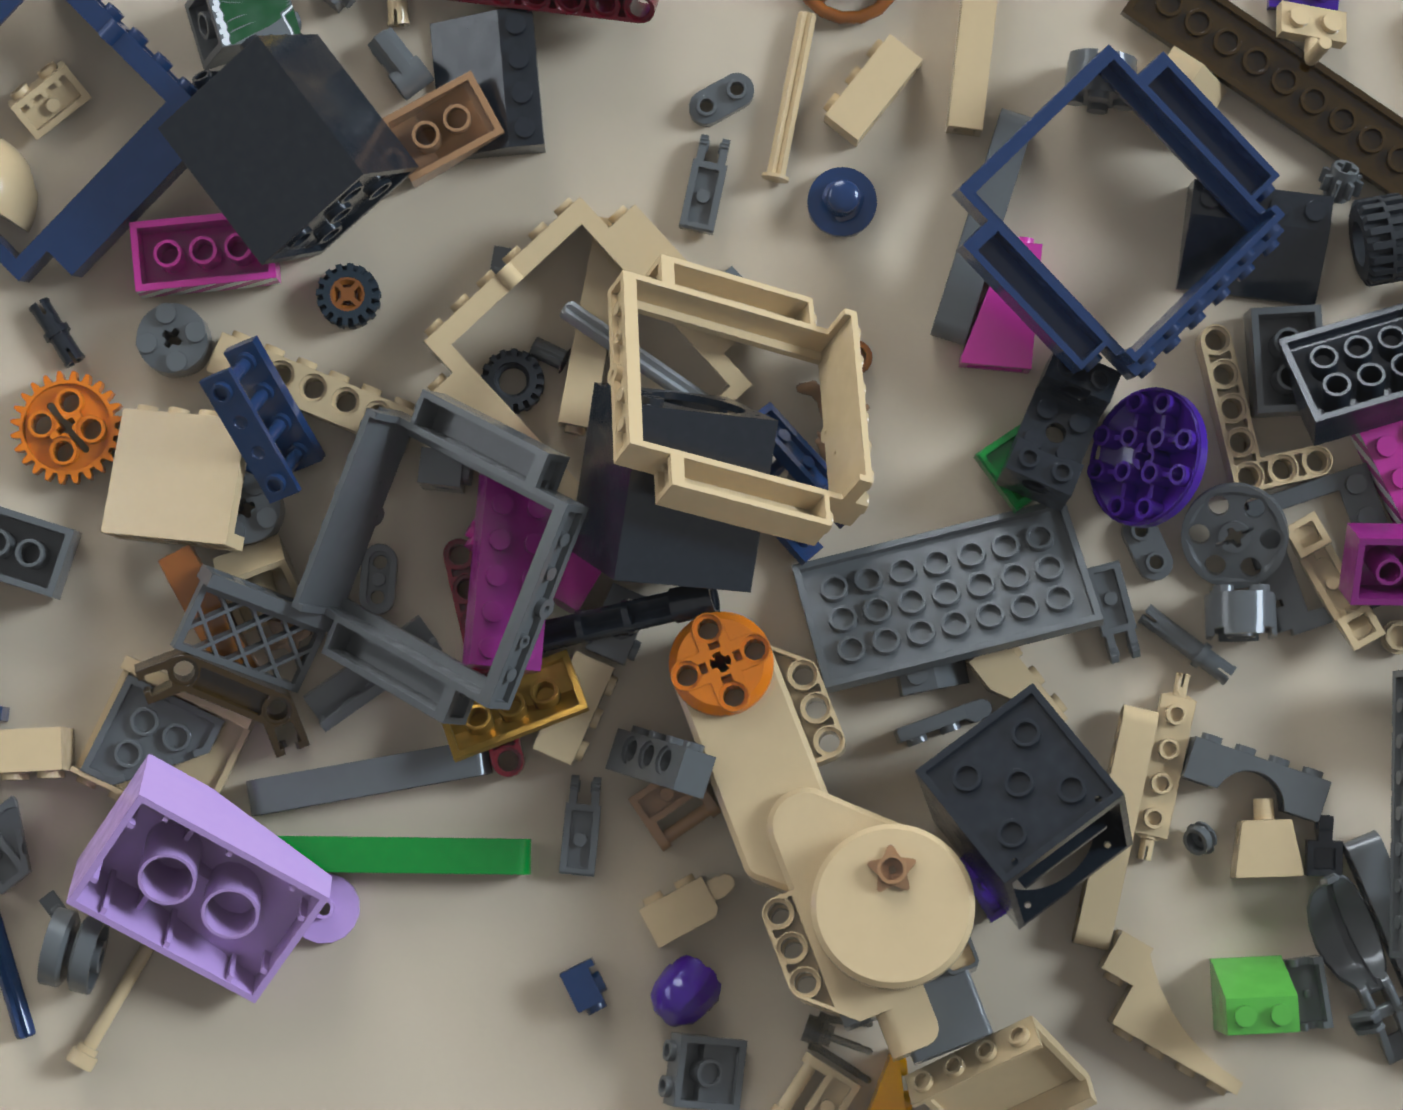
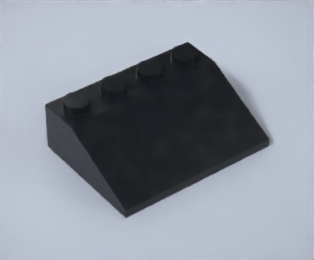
(504, 61)
(1284, 276)
(1348, 374)

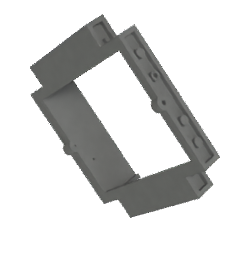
(380, 648)

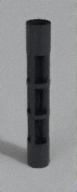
(629, 616)

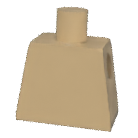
(1265, 845)

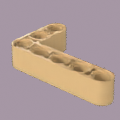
(1242, 425)

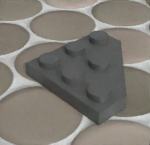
(134, 729)

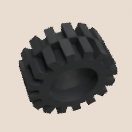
(528, 365)

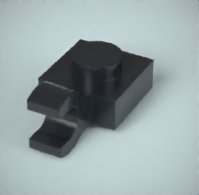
(1323, 854)

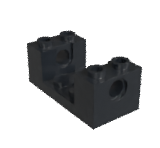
(1072, 404)

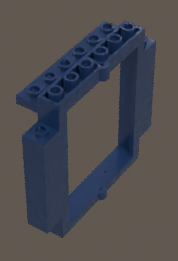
(1205, 146)
(128, 181)

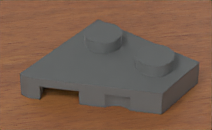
(13, 848)

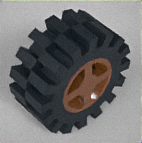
(340, 287)

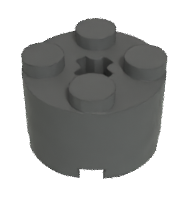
(1097, 94)
(174, 321)
(264, 518)
(1240, 613)

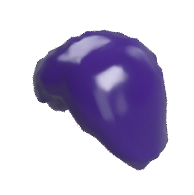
(685, 991)

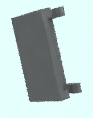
(1312, 990)

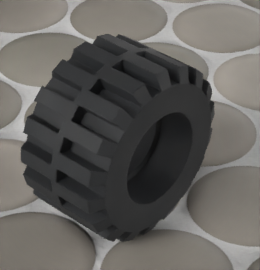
(1377, 238)

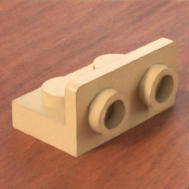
(48, 98)

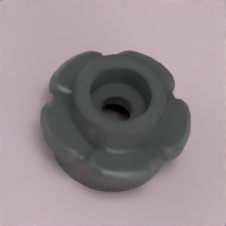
(1200, 838)

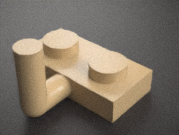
(1313, 26)

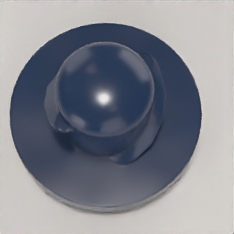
(842, 202)

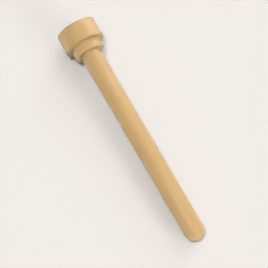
(85, 1053)

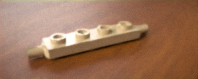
(1165, 766)

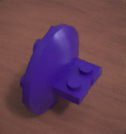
(1148, 457)

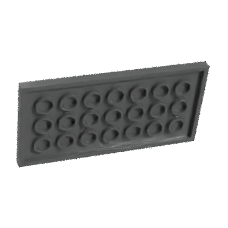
(946, 596)

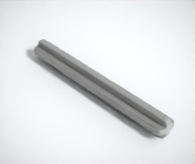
(649, 365)

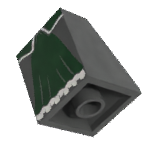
(225, 24)

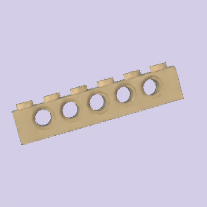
(303, 373)

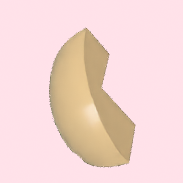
(17, 188)

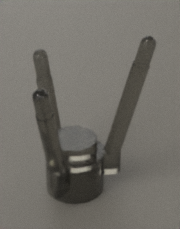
(820, 1032)

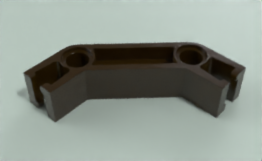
(226, 689)

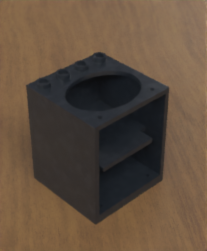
(287, 146)
(656, 544)
(1022, 800)

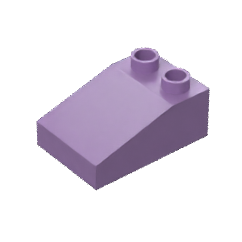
(198, 880)

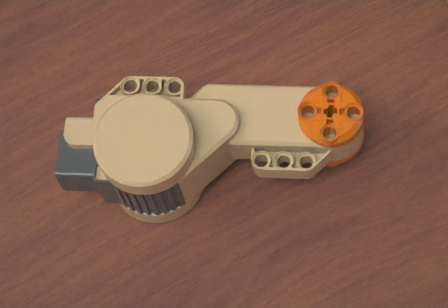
(870, 951)

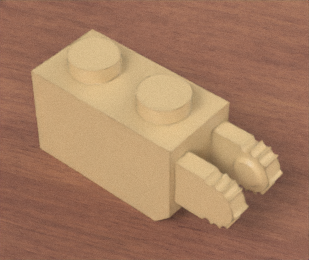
(685, 907)

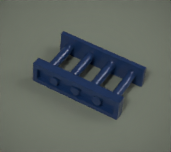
(278, 412)
(803, 464)

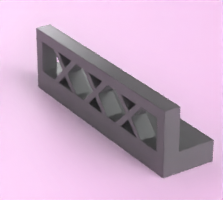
(349, 691)

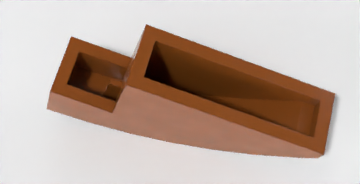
(181, 572)

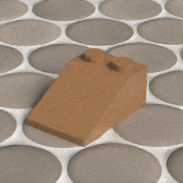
(445, 127)

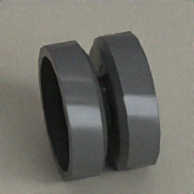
(72, 951)

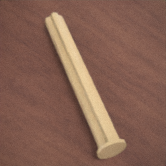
(790, 98)

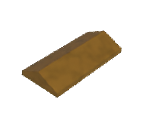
(538, 703)

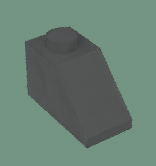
(933, 678)

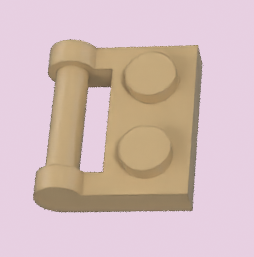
(833, 1093)

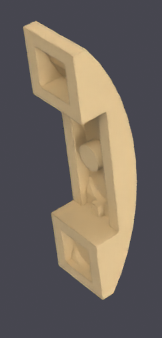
(1323, 570)

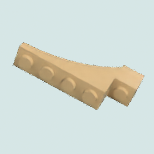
(1148, 1017)

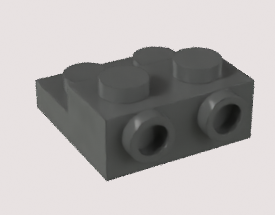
(703, 1072)

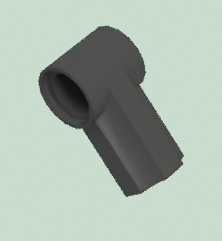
(405, 70)

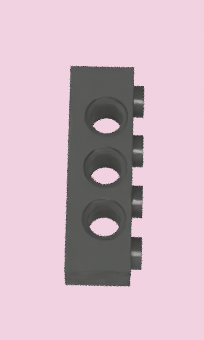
(661, 760)

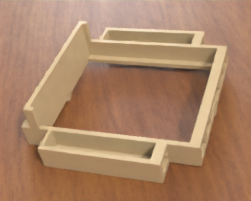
(629, 241)
(766, 320)

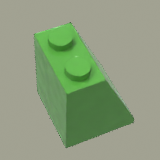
(1253, 996)

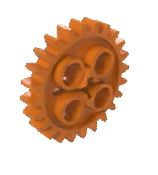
(44, 447)

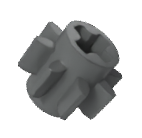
(1341, 181)

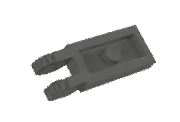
(704, 189)
(1115, 608)
(944, 721)
(581, 831)

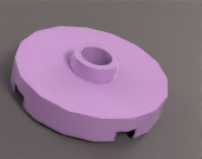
(342, 915)

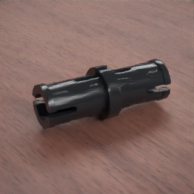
(57, 332)

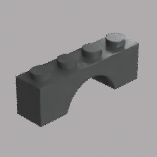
(1296, 791)

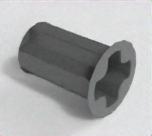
(550, 353)

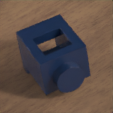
(585, 987)

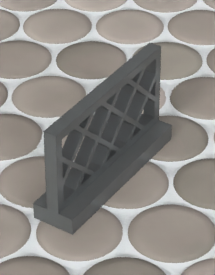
(256, 599)

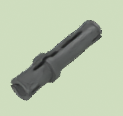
(1188, 645)

